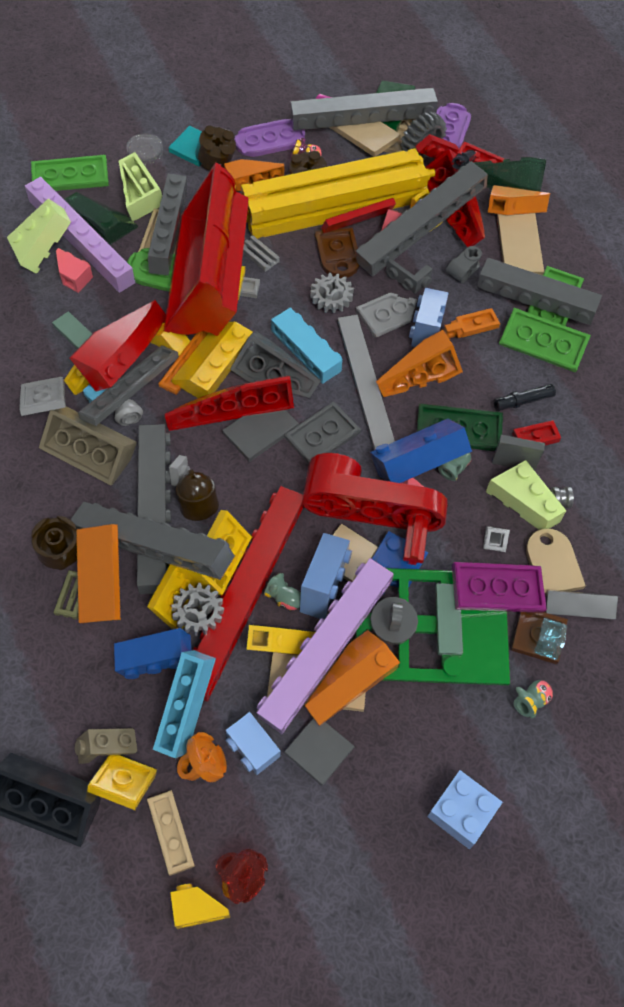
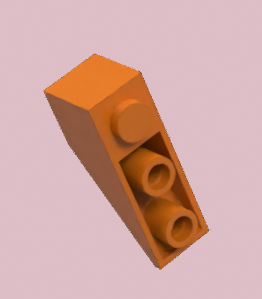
(252, 171)
(517, 201)

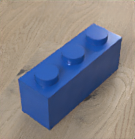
(151, 653)

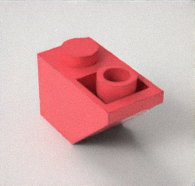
(73, 271)

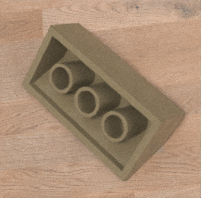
(86, 446)

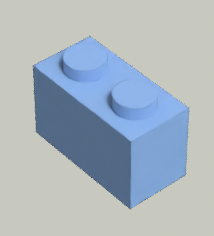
(252, 744)

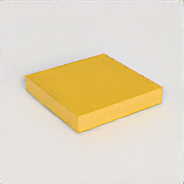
(122, 781)

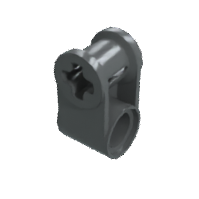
(465, 264)

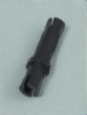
(463, 159)
(516, 399)

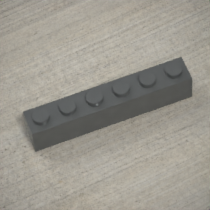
(167, 224)
(539, 291)

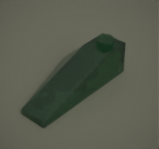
(520, 174)
(103, 219)

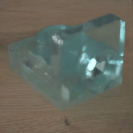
(551, 639)

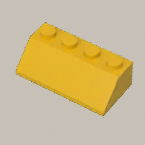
(212, 360)

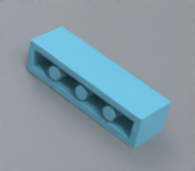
(306, 345)
(184, 703)

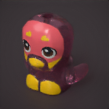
(301, 147)

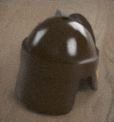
(197, 496)

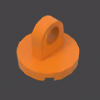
(206, 759)

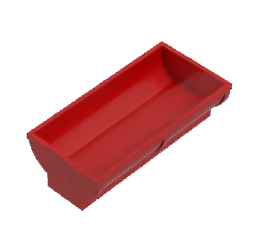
(208, 257)

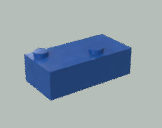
(421, 451)

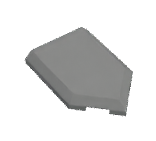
(386, 313)

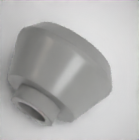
(128, 413)

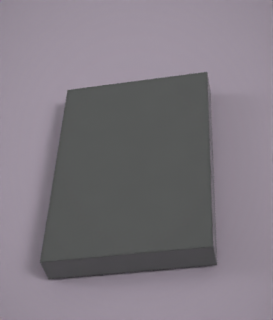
(259, 432)
(322, 432)

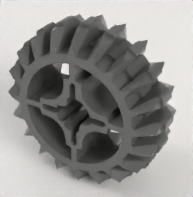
(420, 128)

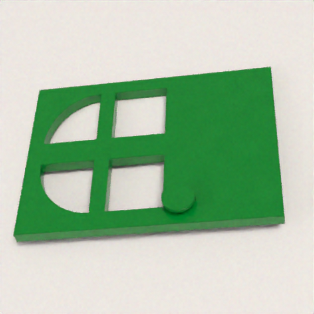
(483, 638)

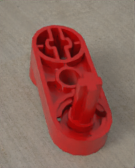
(339, 492)

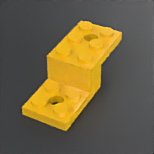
(175, 578)

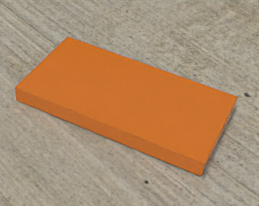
(98, 574)

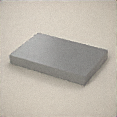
(42, 396)

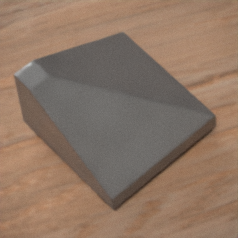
(496, 538)

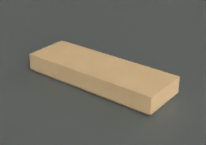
(170, 833)

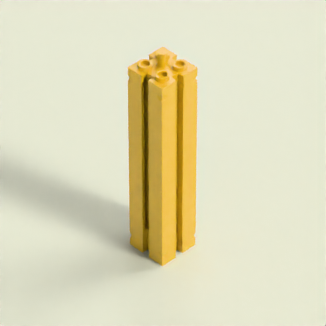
(322, 193)

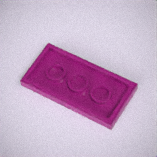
(498, 587)

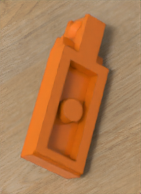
(472, 324)

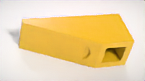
(276, 639)

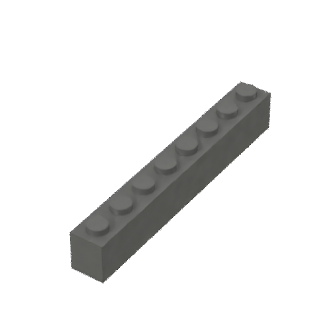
(362, 108)
(421, 218)
(153, 496)
(159, 540)

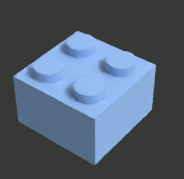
(464, 809)

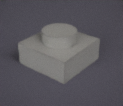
(178, 469)

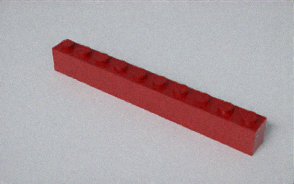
(250, 579)

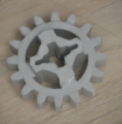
(332, 292)
(197, 599)

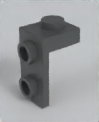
(409, 281)

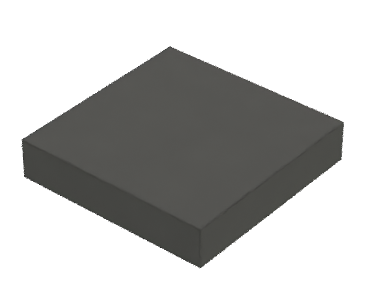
(513, 451)
(319, 751)

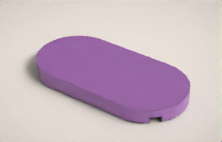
(456, 122)
(267, 138)

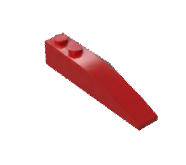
(467, 219)
(117, 346)
(233, 403)

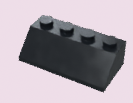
(46, 799)

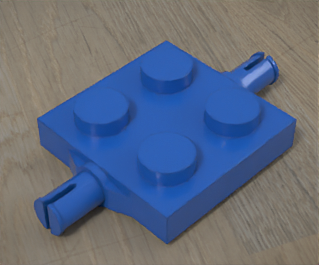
(391, 555)

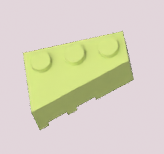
(139, 187)
(38, 233)
(527, 495)

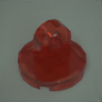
(242, 875)

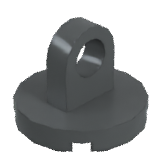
(394, 620)

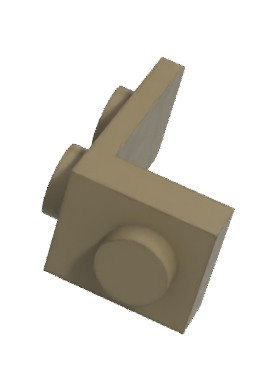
(105, 742)

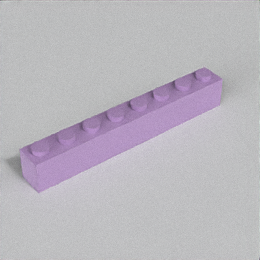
(85, 238)
(325, 646)

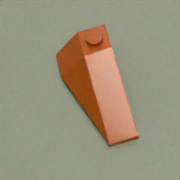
(427, 362)
(356, 671)

